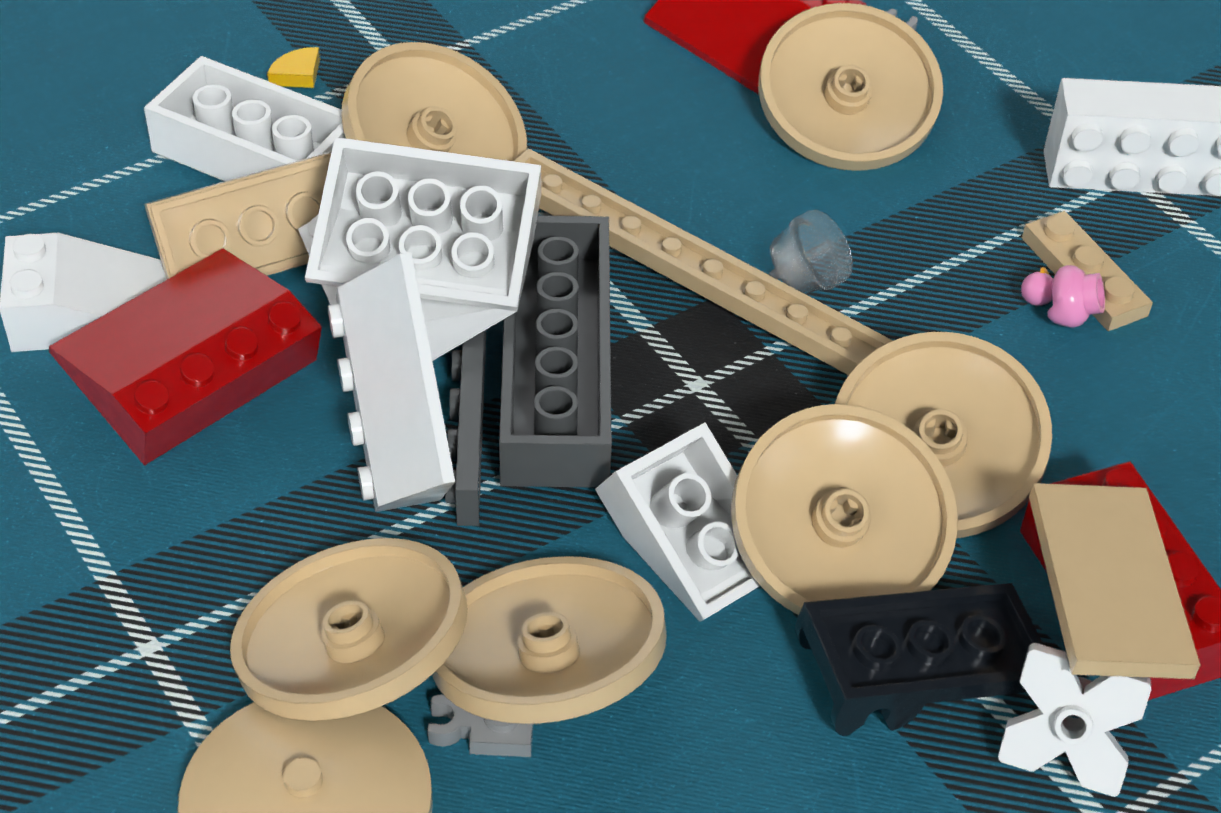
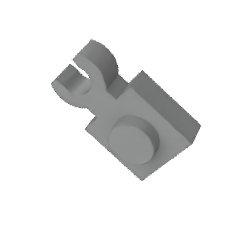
(485, 735)

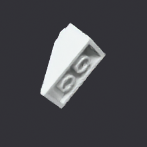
(64, 283)
(680, 522)

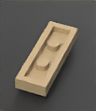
(1063, 242)

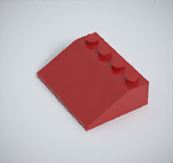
(728, 32)
(189, 352)

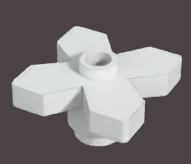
(1048, 731)

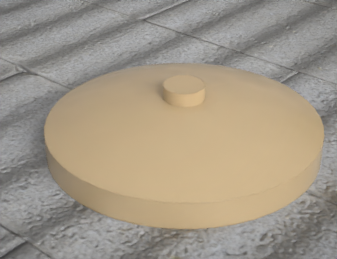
(850, 86)
(433, 102)
(971, 410)
(842, 508)
(349, 629)
(553, 640)
(307, 766)

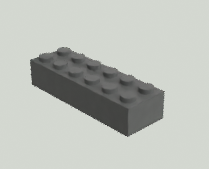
(559, 360)

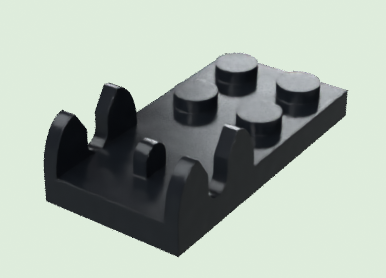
(916, 650)

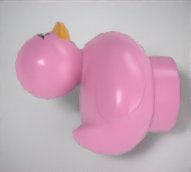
(1072, 292)

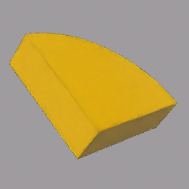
(296, 68)

